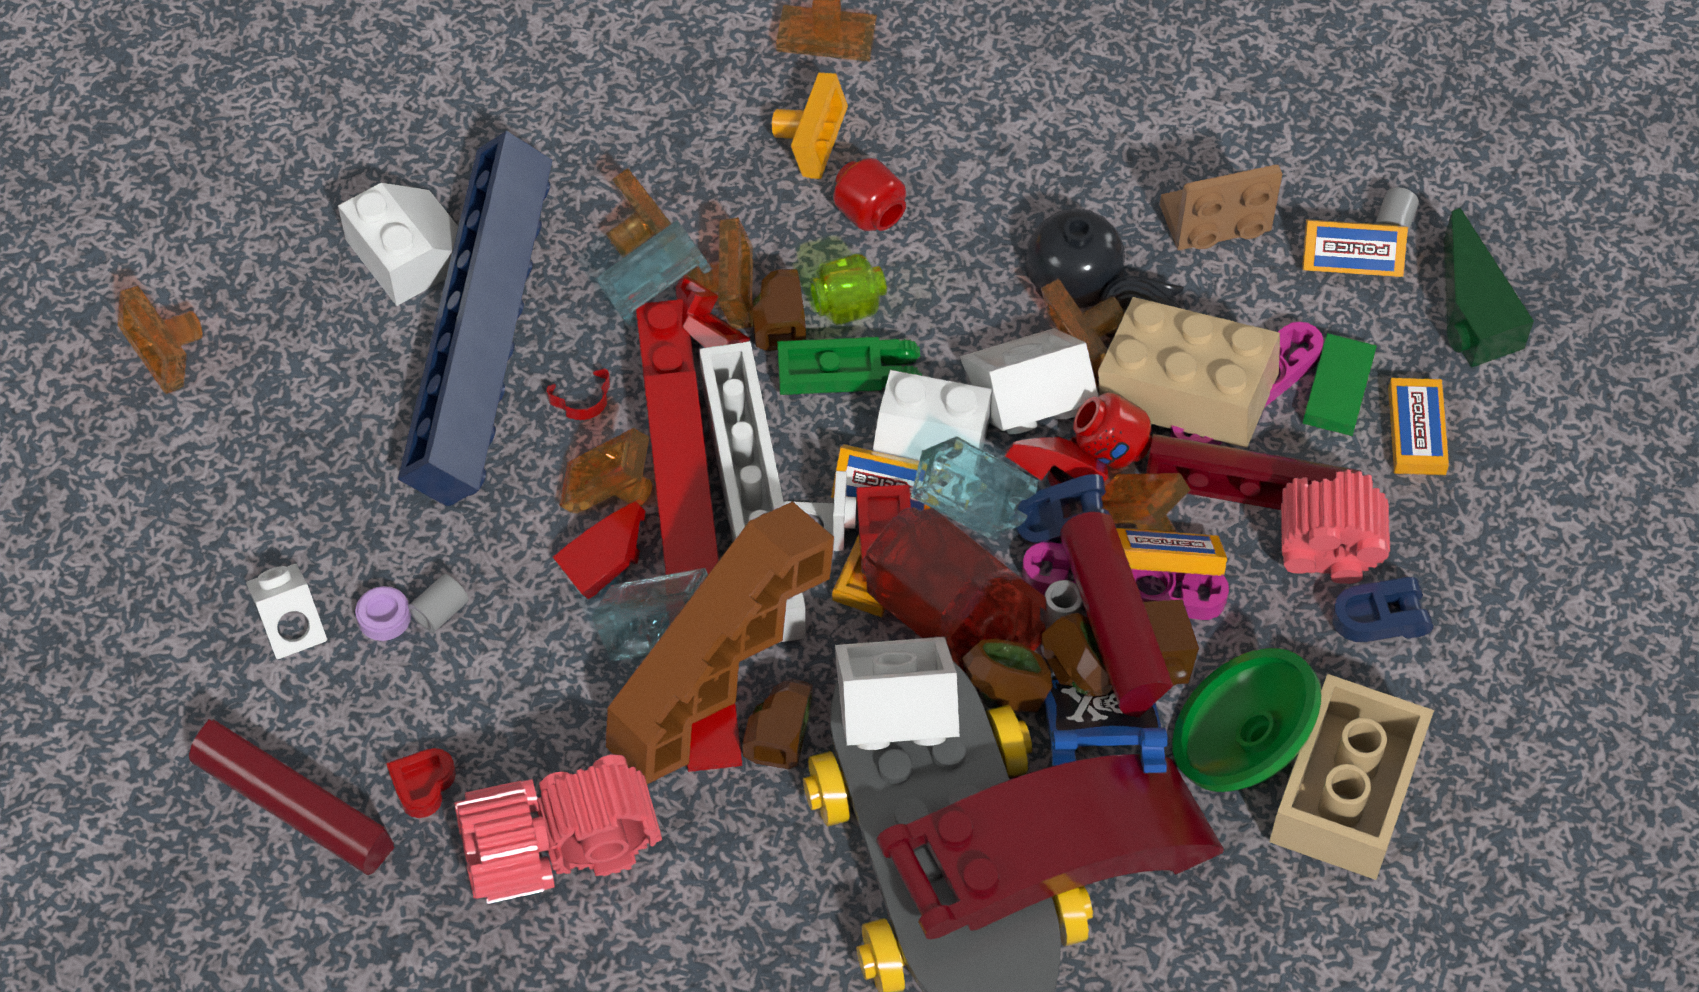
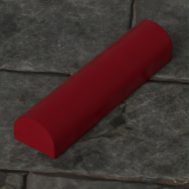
(1233, 472)
(1115, 612)
(290, 797)

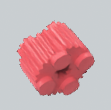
(1334, 526)
(597, 817)
(504, 841)

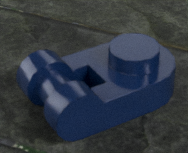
(1050, 507)
(1364, 614)

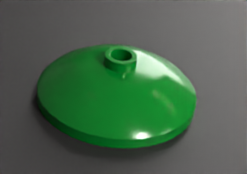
(1247, 720)

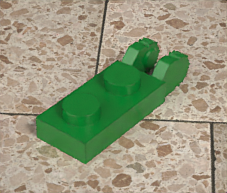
(842, 364)

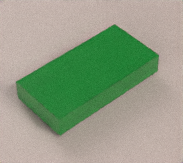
(1339, 384)

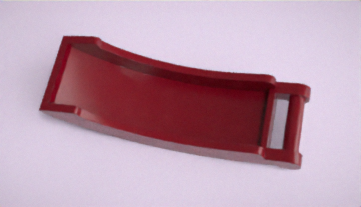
(1049, 837)

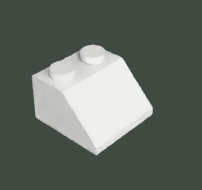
(400, 237)
(1033, 379)
(928, 411)
(897, 692)

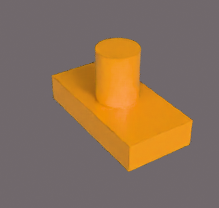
(815, 126)

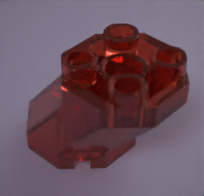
(950, 585)

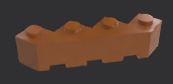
(724, 622)

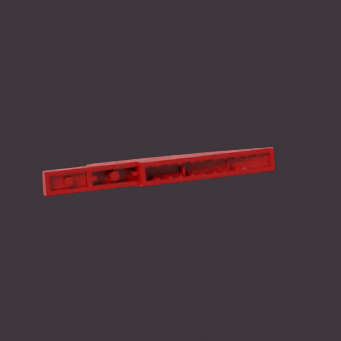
(683, 488)

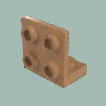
(1223, 208)

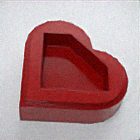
(421, 780)

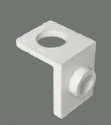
(835, 515)
(281, 592)

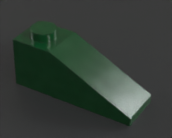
(1481, 305)

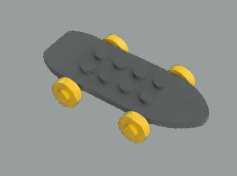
(914, 781)

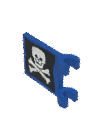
(1098, 721)

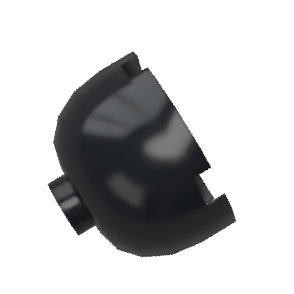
(1077, 250)

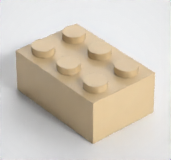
(1192, 370)
(1351, 777)

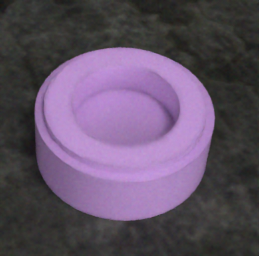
(383, 613)

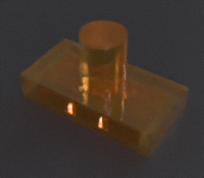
(826, 31)
(643, 223)
(731, 274)
(1085, 325)
(157, 340)
(606, 472)
(1144, 499)

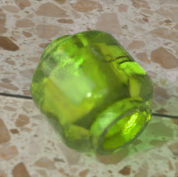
(847, 289)

